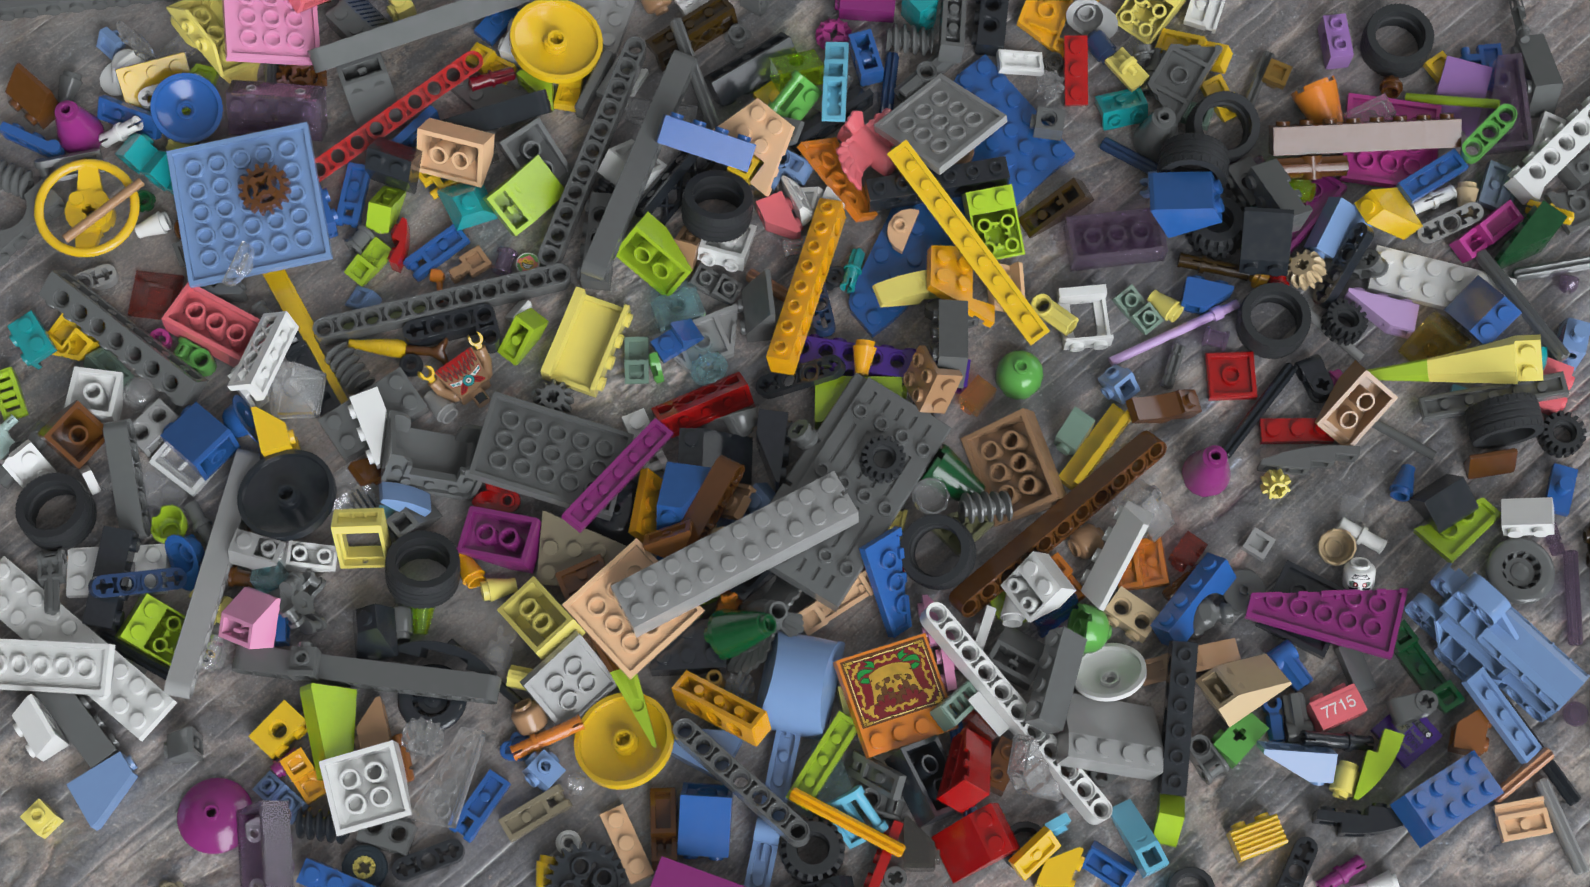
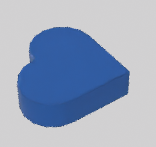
(505, 749)

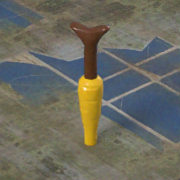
(398, 348)

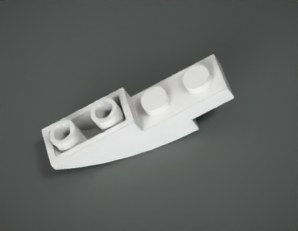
(308, 556)

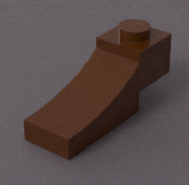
(1164, 407)

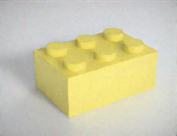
(538, 618)

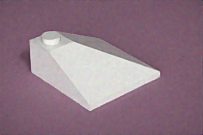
(366, 787)

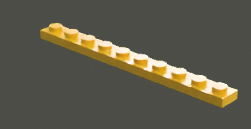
(968, 242)

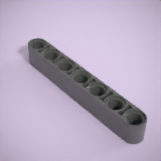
(746, 793)

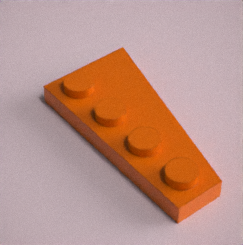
(824, 160)

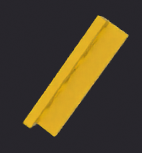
(1095, 446)

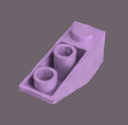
(1388, 314)

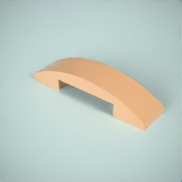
(818, 615)

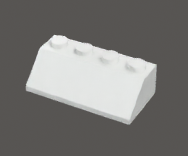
(1116, 554)

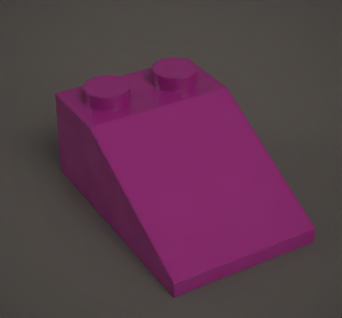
(501, 538)

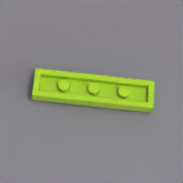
(825, 756)

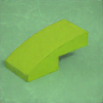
(369, 263)

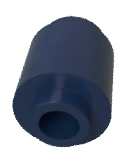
(1100, 46)

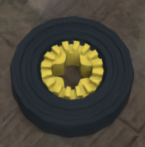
(366, 854)

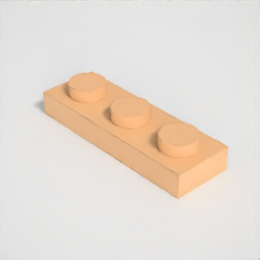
(627, 844)

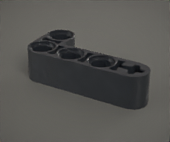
(451, 331)

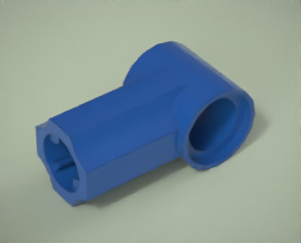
(1288, 661)

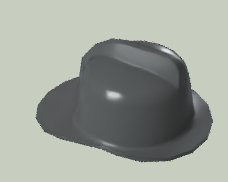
(741, 421)

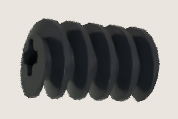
(317, 826)

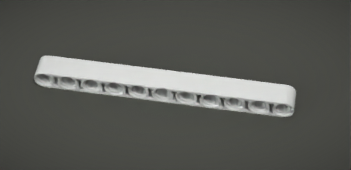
(1011, 699)

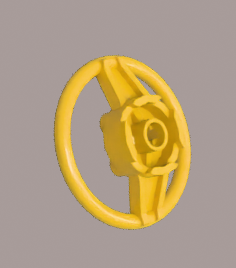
(86, 199)

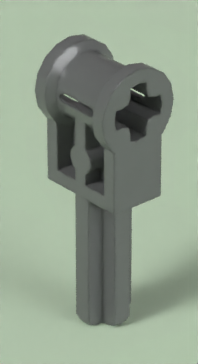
(50, 574)

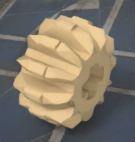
(1306, 270)

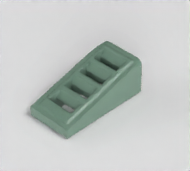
(945, 715)

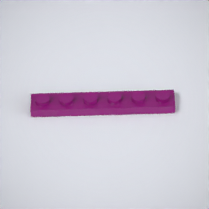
(617, 475)

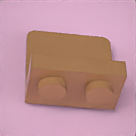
(929, 385)

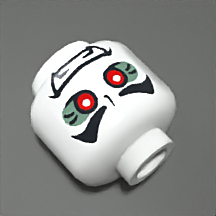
(1359, 574)

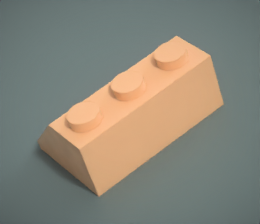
(455, 151)

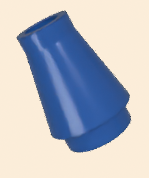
(1403, 484)

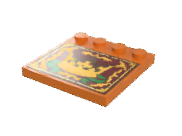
(892, 694)

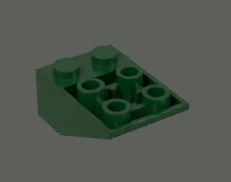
(1531, 234)

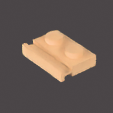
(1522, 819)

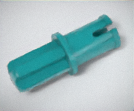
(852, 270)

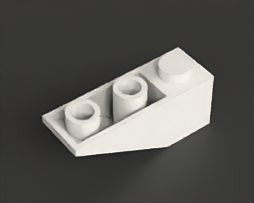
(372, 418)

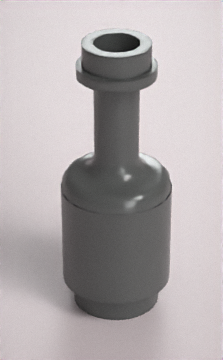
(404, 622)

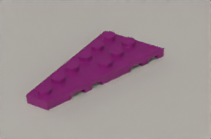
(1348, 618)

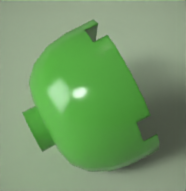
(1019, 374)
(1092, 625)

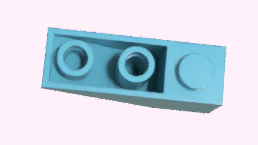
(1138, 839)

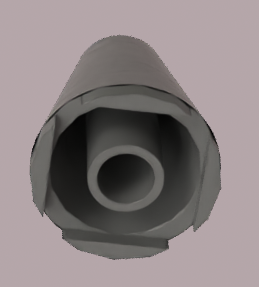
(1154, 132)

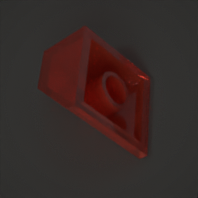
(154, 294)

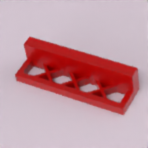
(705, 407)

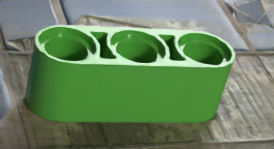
(1494, 124)

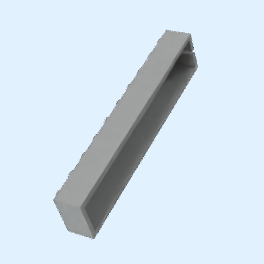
(735, 554)

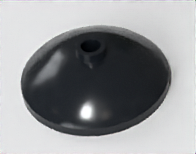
(618, 526)

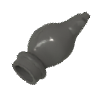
(1208, 614)

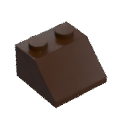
(31, 97)
(73, 434)

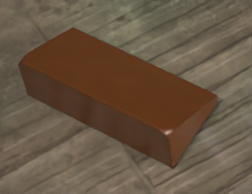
(1491, 463)

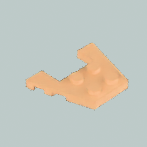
(768, 132)

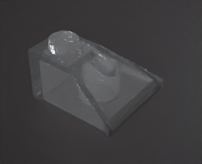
(296, 391)

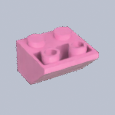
(250, 619)

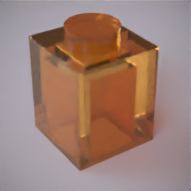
(977, 396)

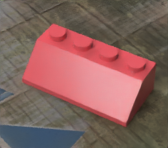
(211, 324)

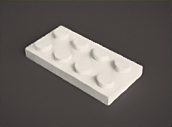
(82, 563)

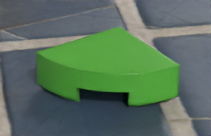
(656, 367)

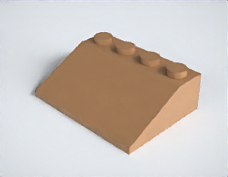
(1015, 459)

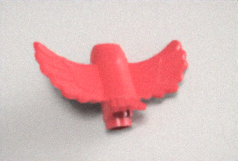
(863, 148)

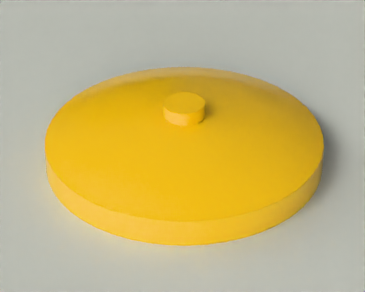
(555, 41)
(616, 749)

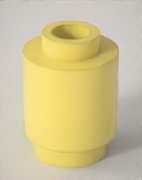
(1345, 780)

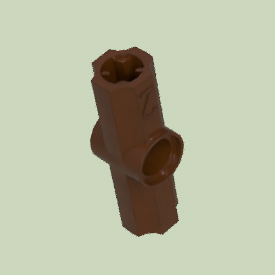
(1315, 166)

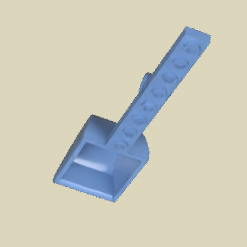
(799, 700)

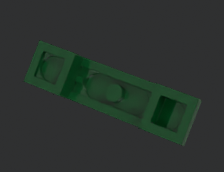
(1423, 670)

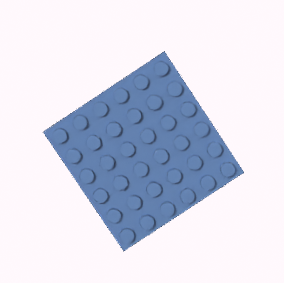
(217, 221)

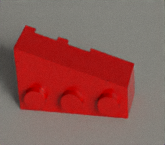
(966, 771)

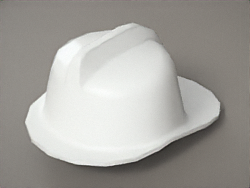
(108, 77)

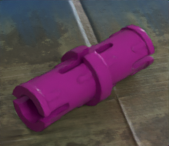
(1342, 873)

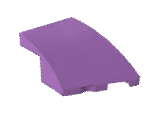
(1463, 80)

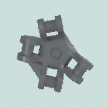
(298, 604)

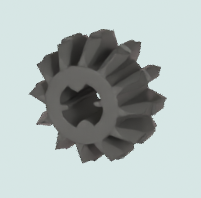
(561, 394)

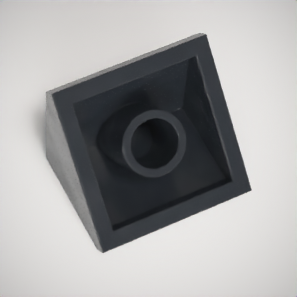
(1445, 502)

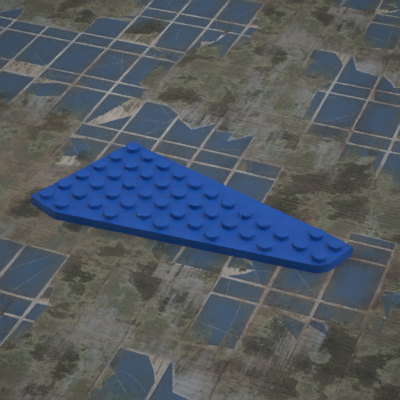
(1028, 162)

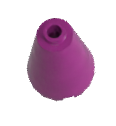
(77, 127)
(1207, 471)

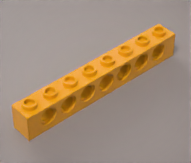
(806, 287)

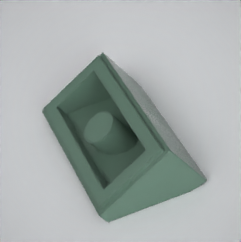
(106, 360)

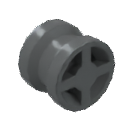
(803, 434)

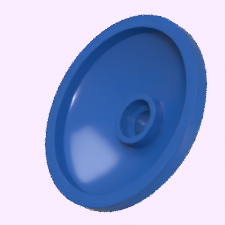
(189, 92)

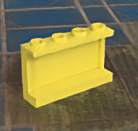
(586, 343)

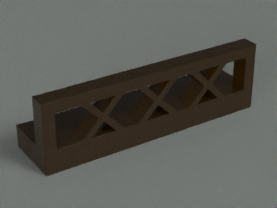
(696, 23)

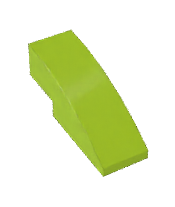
(1377, 763)

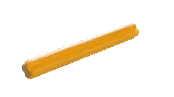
(847, 822)

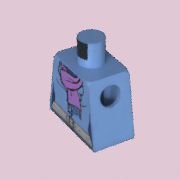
(1575, 337)

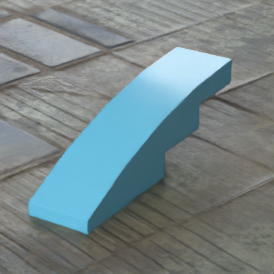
(835, 81)

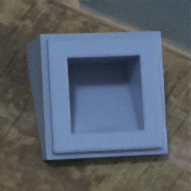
(362, 298)

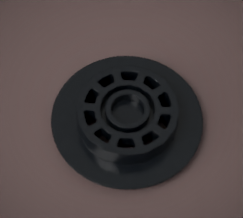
(431, 706)

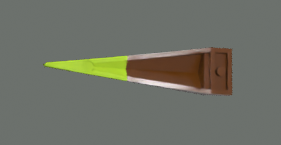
(570, 582)

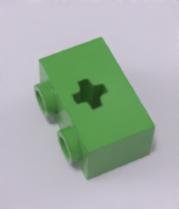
(1251, 730)

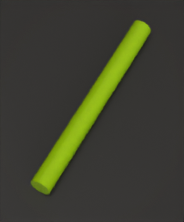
(1453, 100)

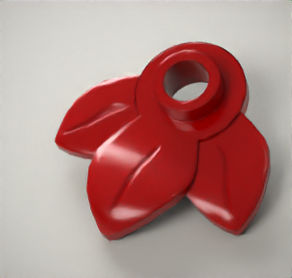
(494, 498)

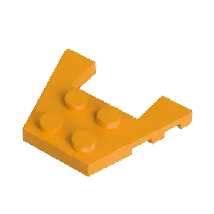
(1045, 21)
(952, 279)

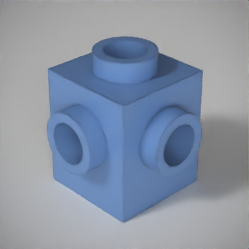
(1118, 384)
(542, 770)

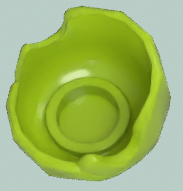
(168, 522)

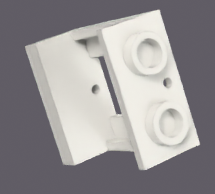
(1087, 294)

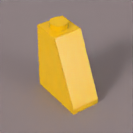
(1389, 212)

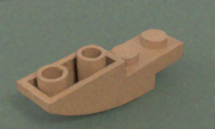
(1208, 657)

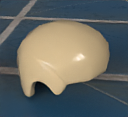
(1336, 547)

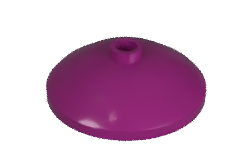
(214, 833)

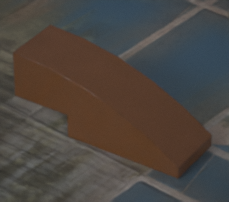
(663, 825)

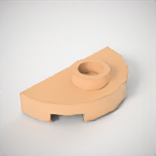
(901, 227)

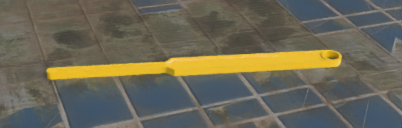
(291, 302)

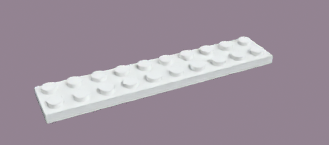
(133, 696)

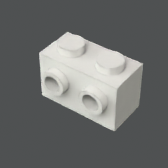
(1527, 517)

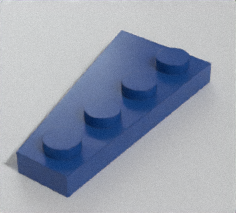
(885, 572)

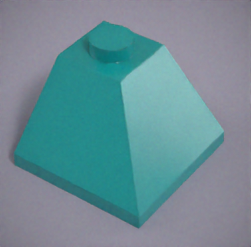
(466, 205)

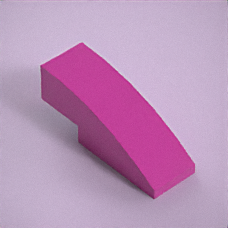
(1486, 231)

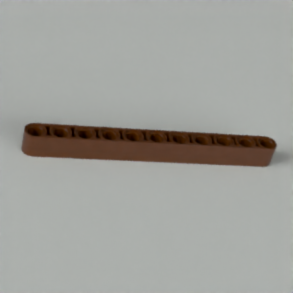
(1059, 521)

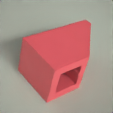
(777, 216)

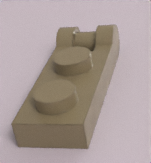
(534, 813)

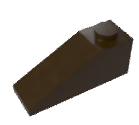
(1056, 207)

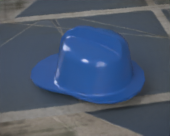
(239, 418)
(185, 554)

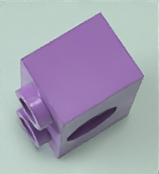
(1335, 41)

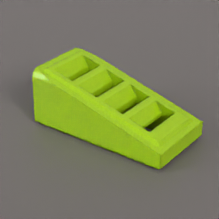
(9, 379)

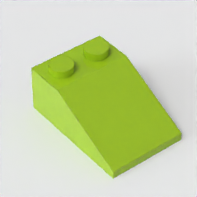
(654, 255)

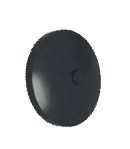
(287, 495)

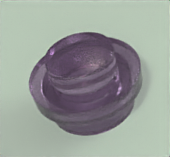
(1575, 714)

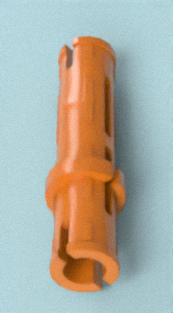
(547, 737)

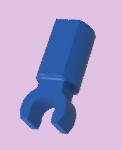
(1274, 722)

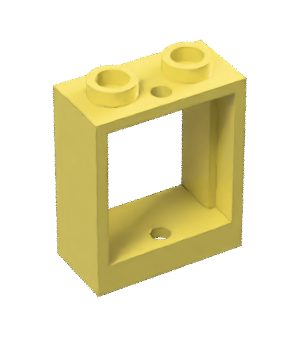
(360, 521)

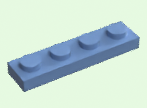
(1501, 715)

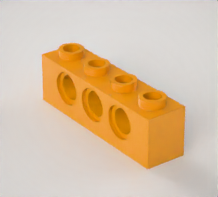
(721, 708)

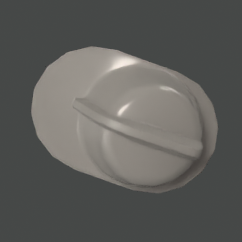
(1091, 15)

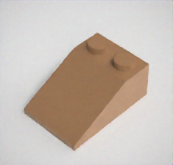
(1354, 405)

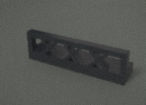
(817, 129)
(665, 183)

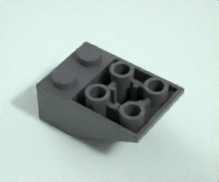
(368, 90)

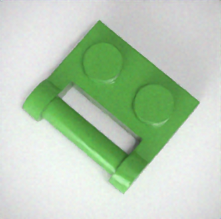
(799, 101)

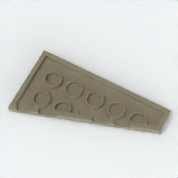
(564, 547)

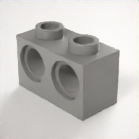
(147, 422)

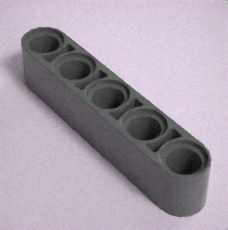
(127, 476)

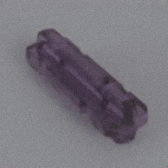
(1556, 548)

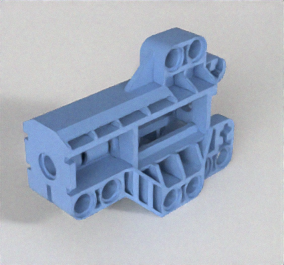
(1483, 630)

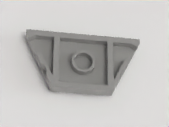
(718, 334)

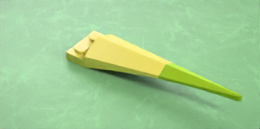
(1494, 363)

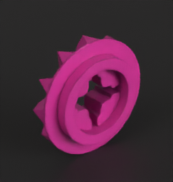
(822, 32)

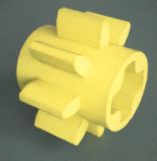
(1275, 483)

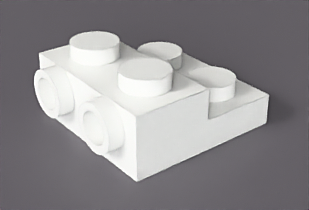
(729, 254)

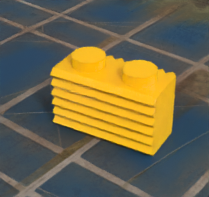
(1256, 837)

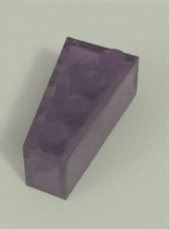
(1509, 87)

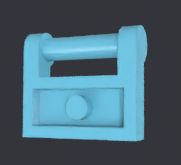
(844, 804)

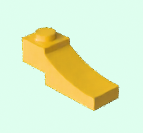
(1176, 37)

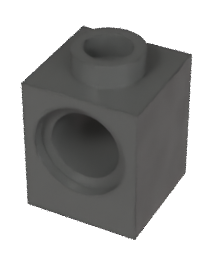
(1053, 115)

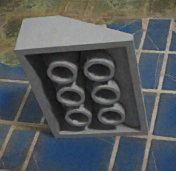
(1111, 738)

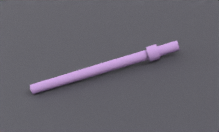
(1215, 314)

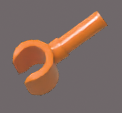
(437, 276)

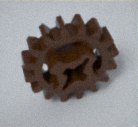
(301, 75)
(264, 199)

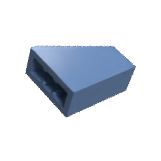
(1333, 227)
(723, 738)
(103, 788)

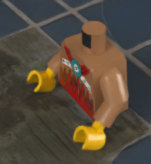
(464, 376)

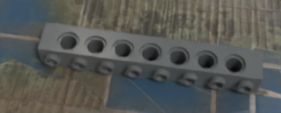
(190, 382)

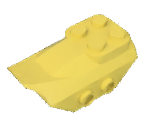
(203, 28)

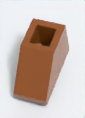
(1470, 734)

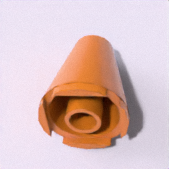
(1320, 100)

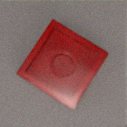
(1230, 376)

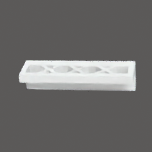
(269, 354)

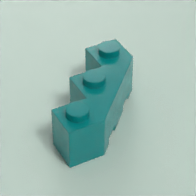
(144, 158)

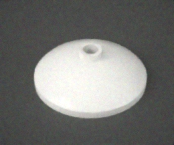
(1111, 673)

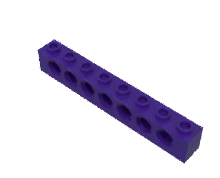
(885, 354)

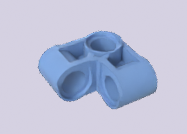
(795, 168)

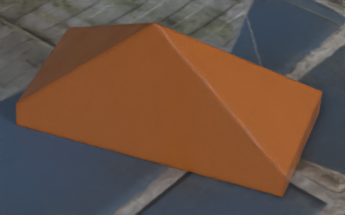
(668, 539)

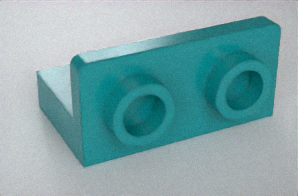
(1122, 108)

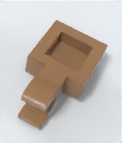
(472, 263)

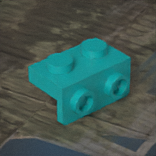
(32, 339)

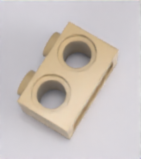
(1135, 610)

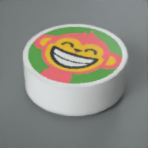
(527, 261)

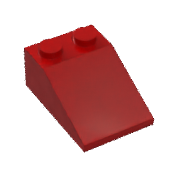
(975, 842)

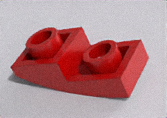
(401, 239)

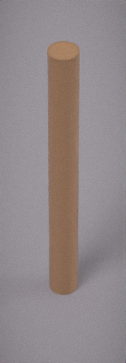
(103, 210)

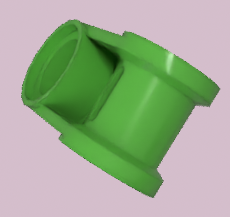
(193, 355)

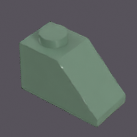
(1074, 432)

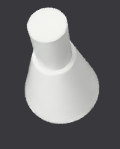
(1384, 879)

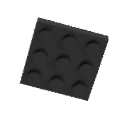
(1295, 579)

